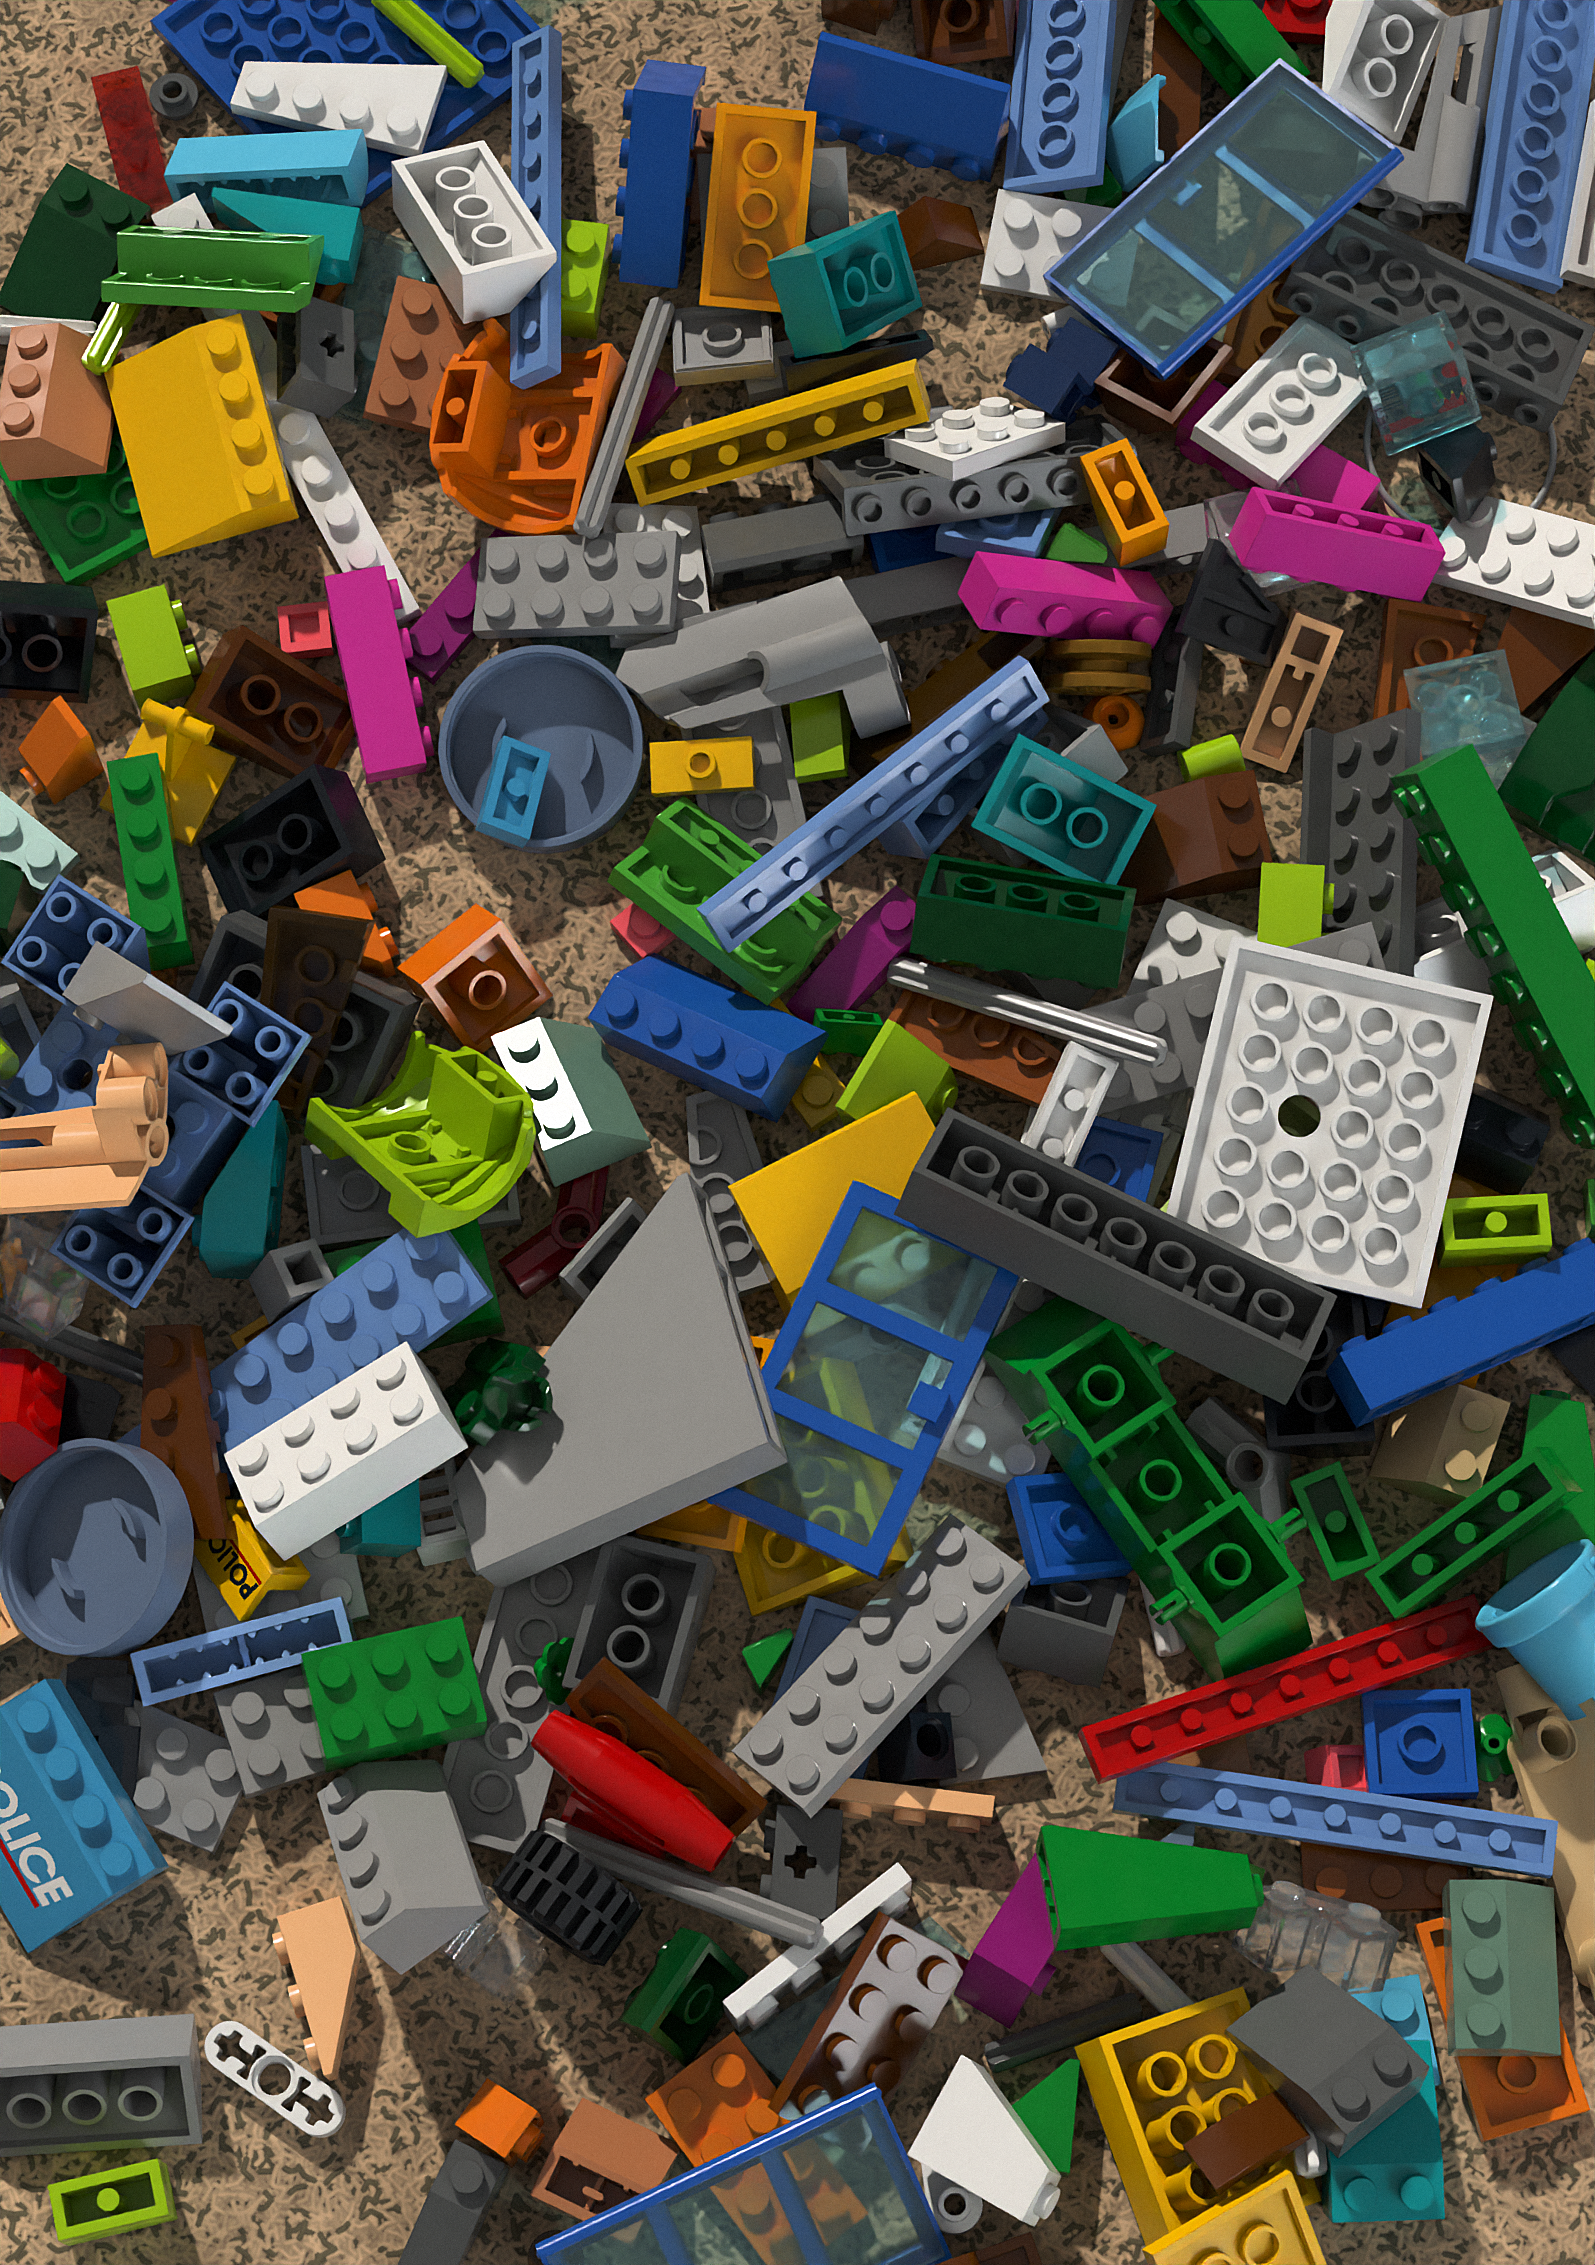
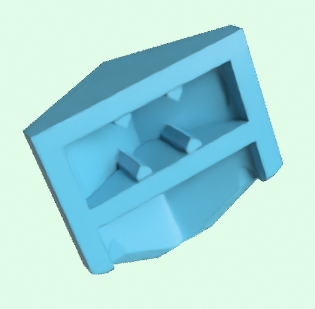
(1133, 136)

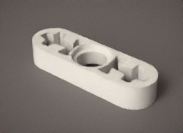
(233, 2067)

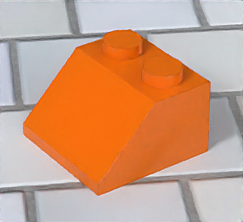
(475, 979)

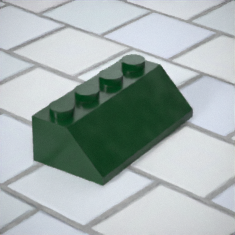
(1022, 921)

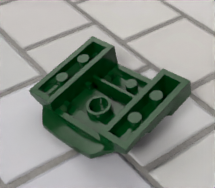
(1555, 772)

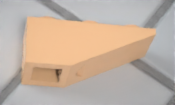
(325, 1967)

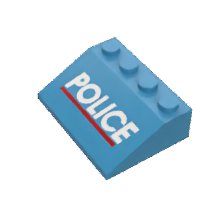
(64, 1819)

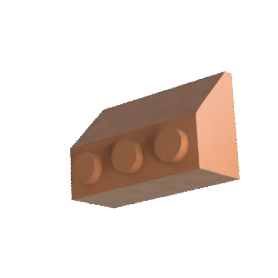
(51, 407)

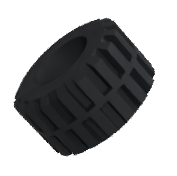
(567, 1898)

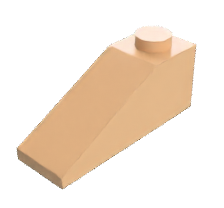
(1290, 690)

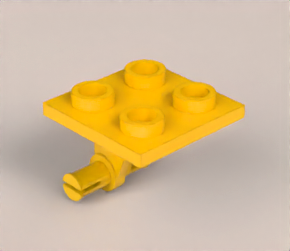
(191, 766)

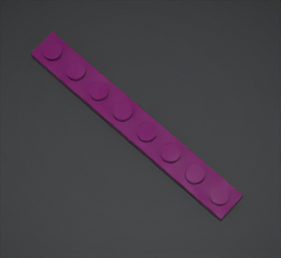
(448, 621)

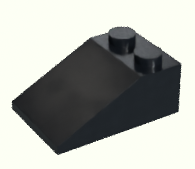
(291, 842)

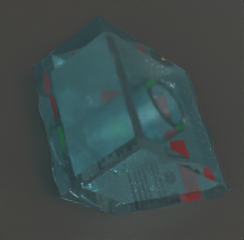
(1416, 382)

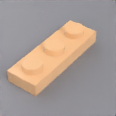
(914, 1804)

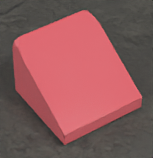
(1336, 1766)

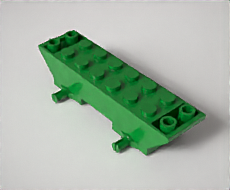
(1182, 1530)

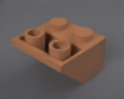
(601, 2163)

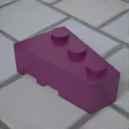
(1012, 1953)

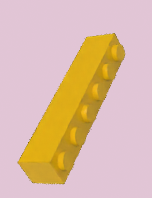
(778, 432)

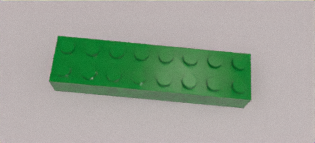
(1508, 924)

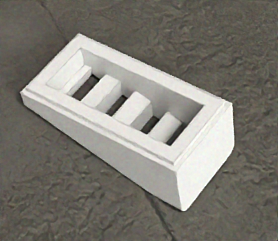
(442, 1538)

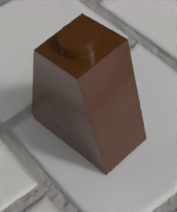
(1542, 655)

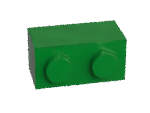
(847, 1030)

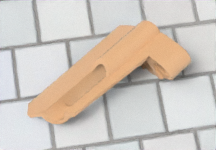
(96, 1151)

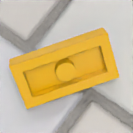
(702, 766)

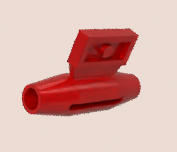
(628, 1796)

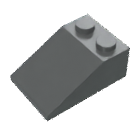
(1329, 2057)

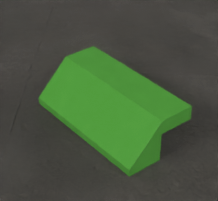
(214, 268)
(689, 861)

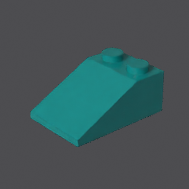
(844, 285)
(1062, 814)
(245, 1201)
(1395, 2167)

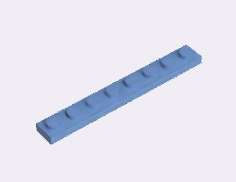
(537, 178)
(873, 804)
(1339, 1818)

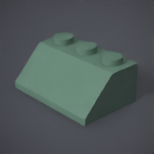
(577, 1096)
(1500, 1969)

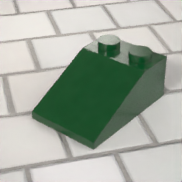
(70, 249)

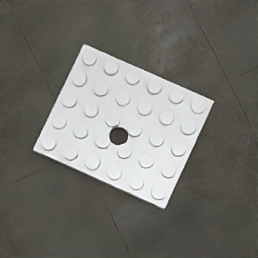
(1392, 1087)

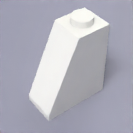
(986, 2146)

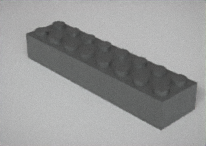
(1116, 1255)

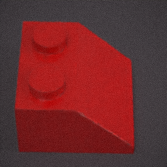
(29, 1411)

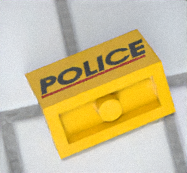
(247, 1566)

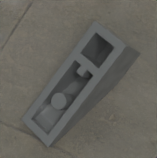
(455, 2208)

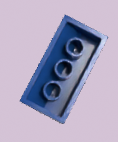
(908, 107)
(707, 1034)

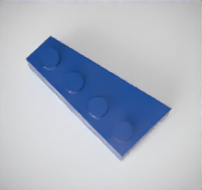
(657, 173)

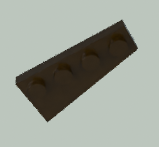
(307, 981)

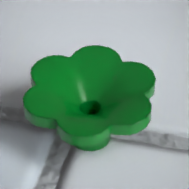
(552, 1668)
(1492, 1761)

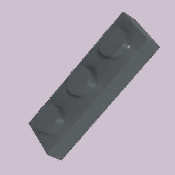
(1173, 691)

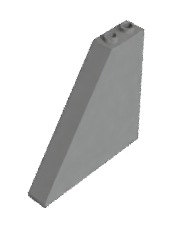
(646, 1412)

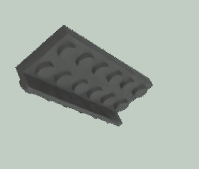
(1377, 279)
(891, 495)
(1359, 831)

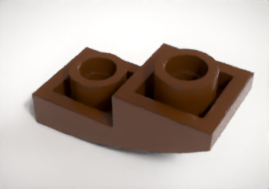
(1246, 2140)

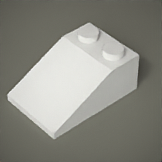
(1380, 58)

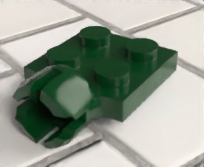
(499, 1391)

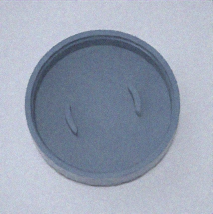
(560, 706)
(95, 1549)

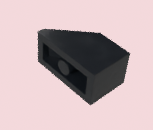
(1458, 468)

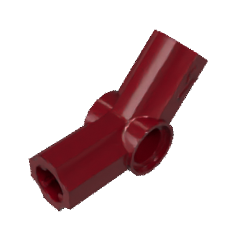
(547, 1253)

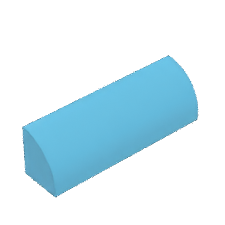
(291, 165)

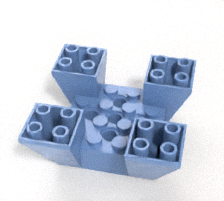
(209, 1089)

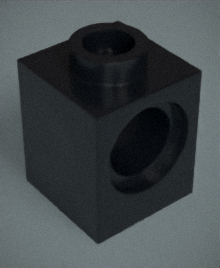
(918, 1749)

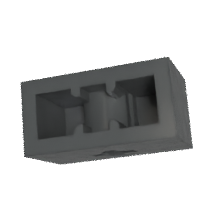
(316, 358)
(821, 1841)

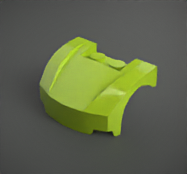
(437, 1138)

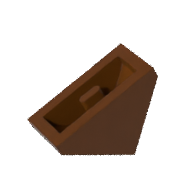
(939, 232)

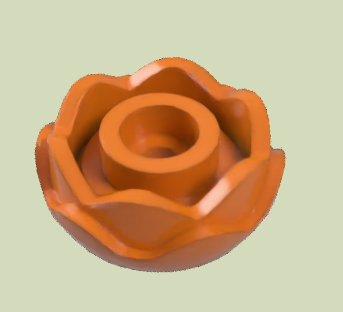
(1126, 710)

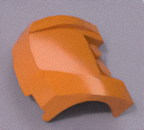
(517, 452)

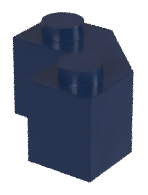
(1064, 374)

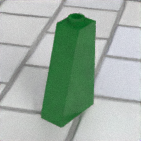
(1562, 1424)
(1140, 1889)

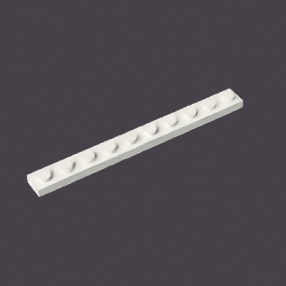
(306, 447)

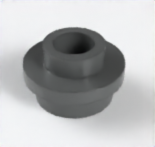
(178, 107)

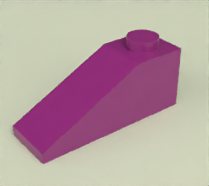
(860, 959)

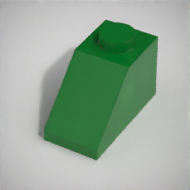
(1335, 1521)
(1050, 2113)

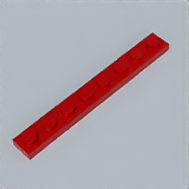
(1283, 1689)

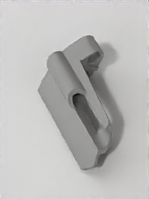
(1447, 153)
(803, 643)

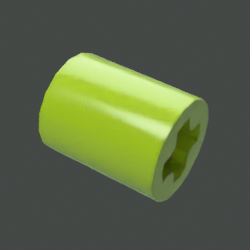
(1211, 758)

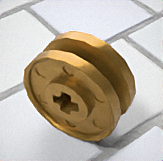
(1097, 667)

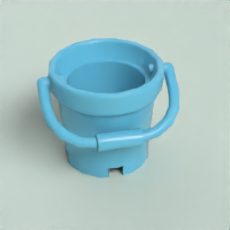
(1550, 1623)

